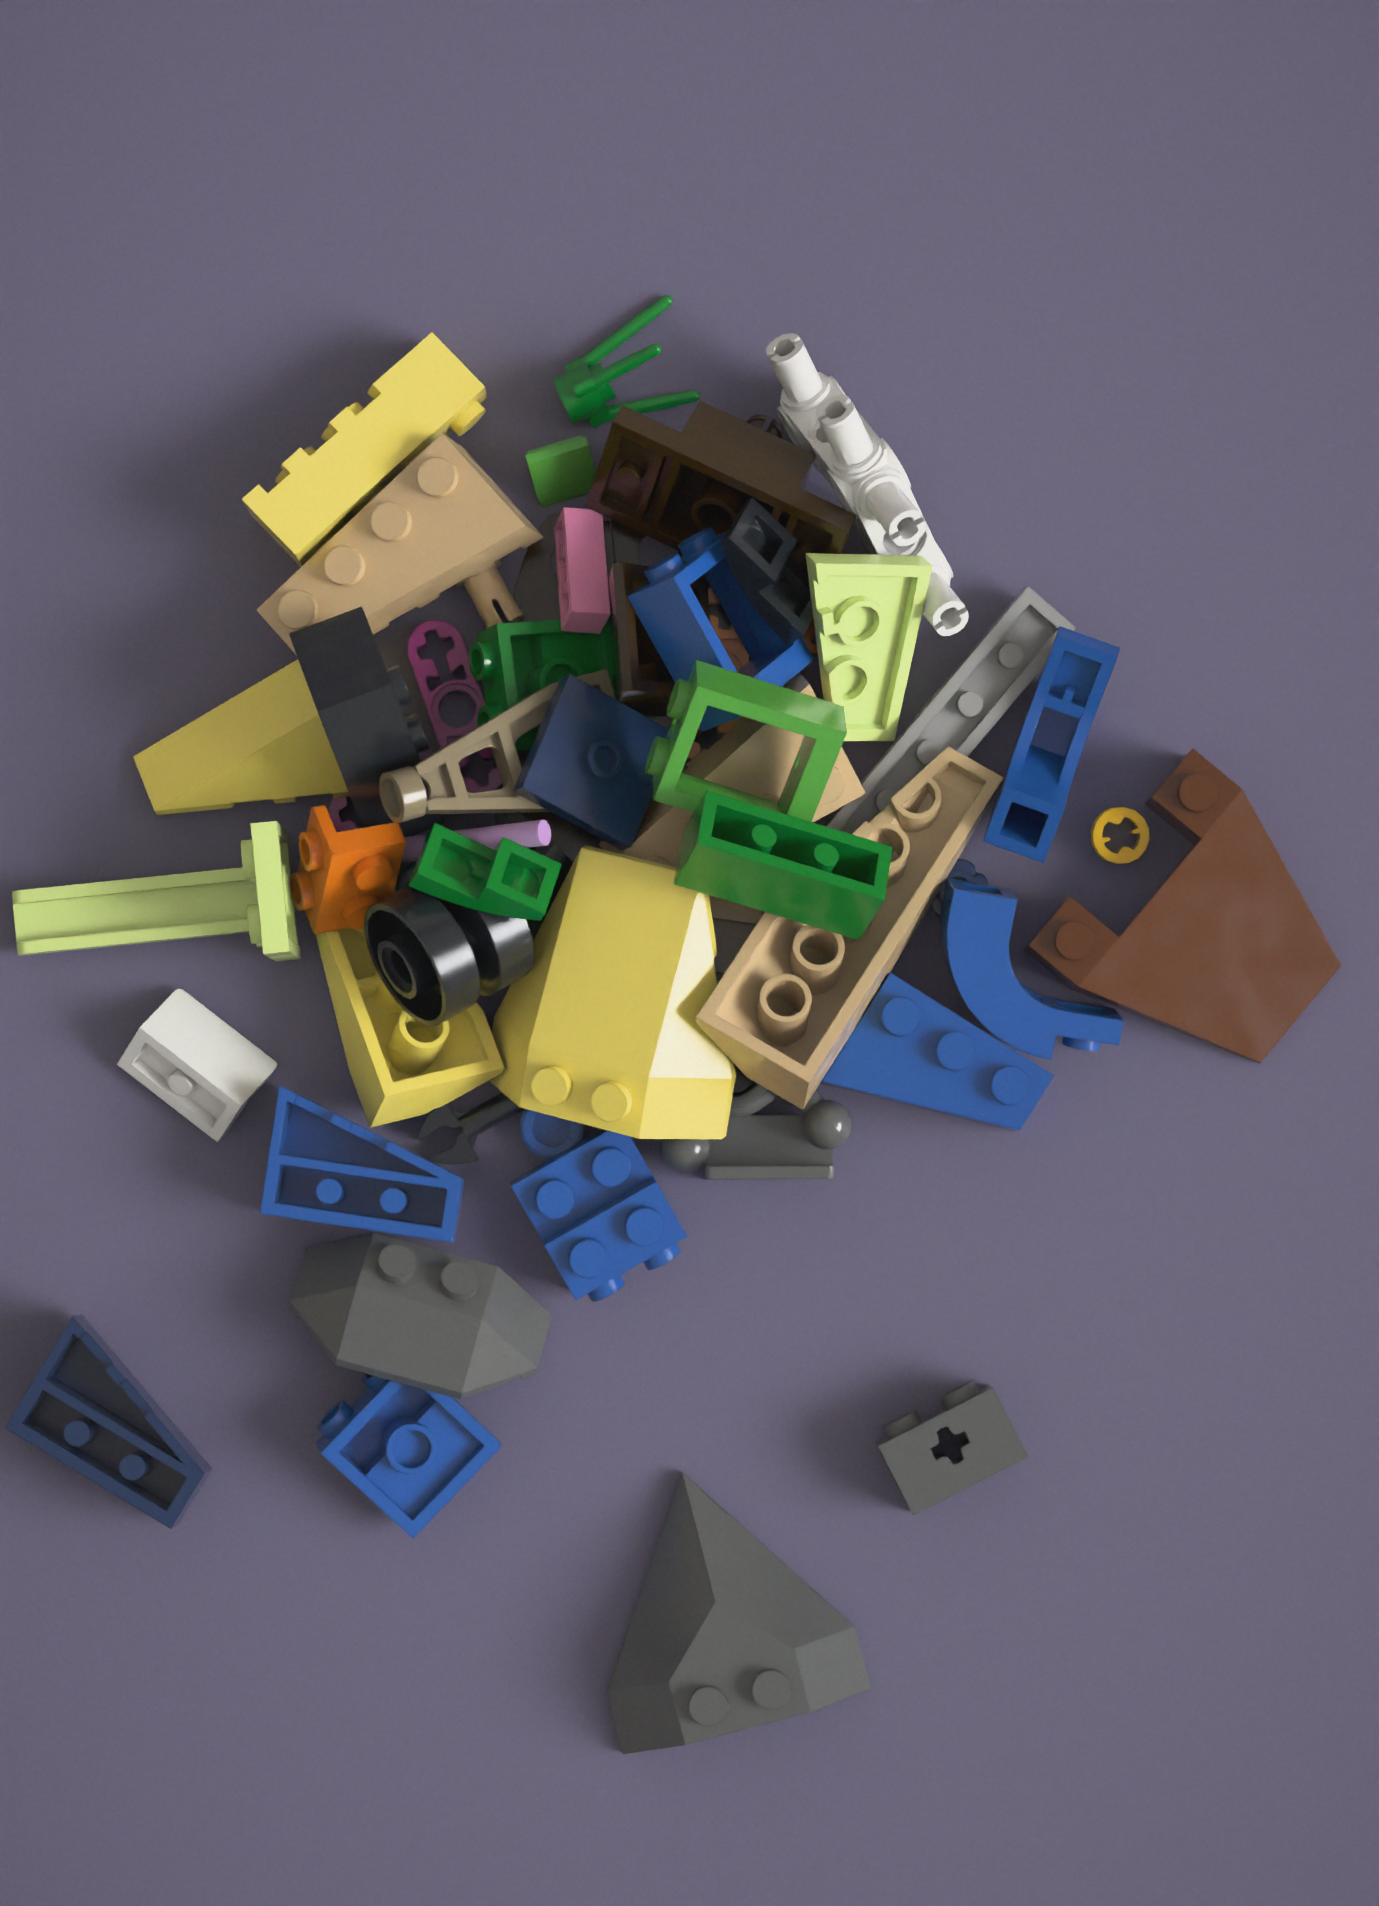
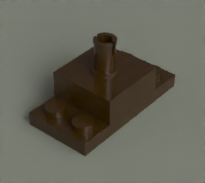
(700, 477)

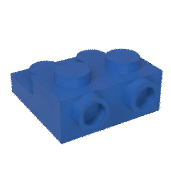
(599, 1213)
(405, 1448)

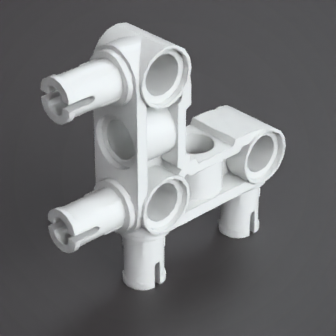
(861, 473)

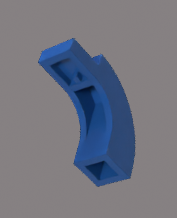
(1050, 744)
(975, 945)

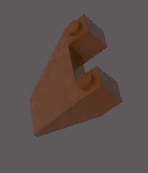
(1219, 943)

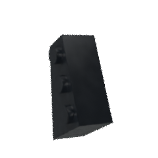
(361, 711)

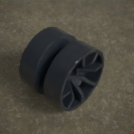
(443, 954)

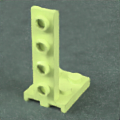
(170, 906)

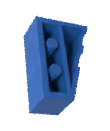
(936, 1061)
(352, 1177)

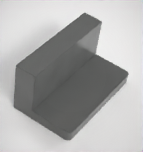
(766, 1150)

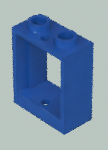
(685, 633)

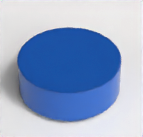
(548, 1134)

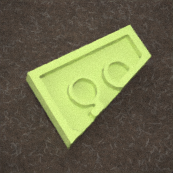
(867, 634)

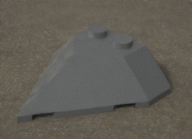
(725, 1637)

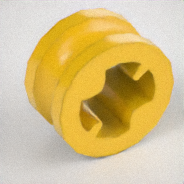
(1115, 816)

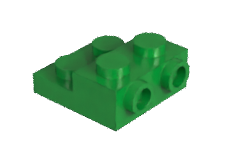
(531, 655)

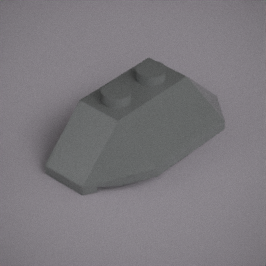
(418, 1315)

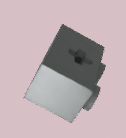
(988, 1446)

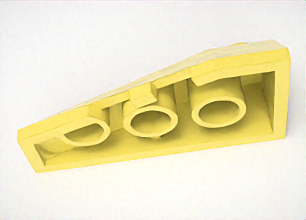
(245, 750)
(392, 1058)

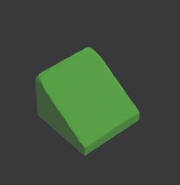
(561, 470)

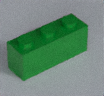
(783, 865)

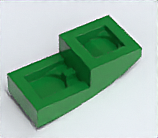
(496, 881)

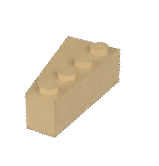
(748, 759)

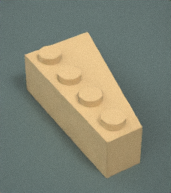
(406, 545)

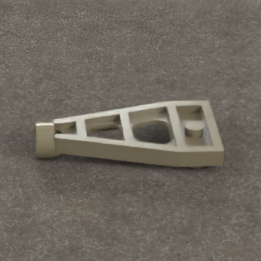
(403, 788)

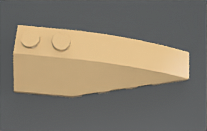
(803, 988)

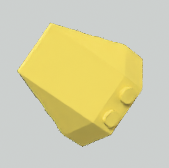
(613, 1007)

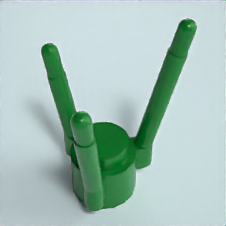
(587, 386)

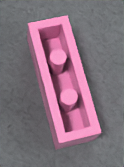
(581, 570)

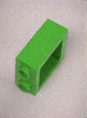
(752, 698)

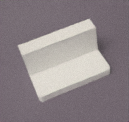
(196, 1063)

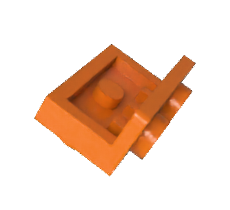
(344, 871)

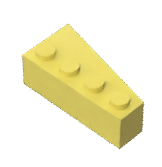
(368, 448)

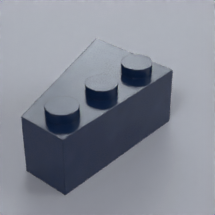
(108, 1427)

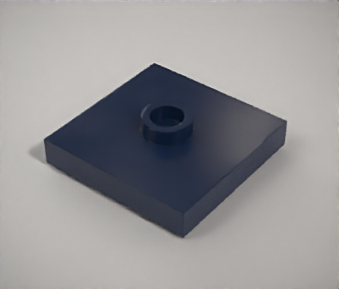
(591, 762)

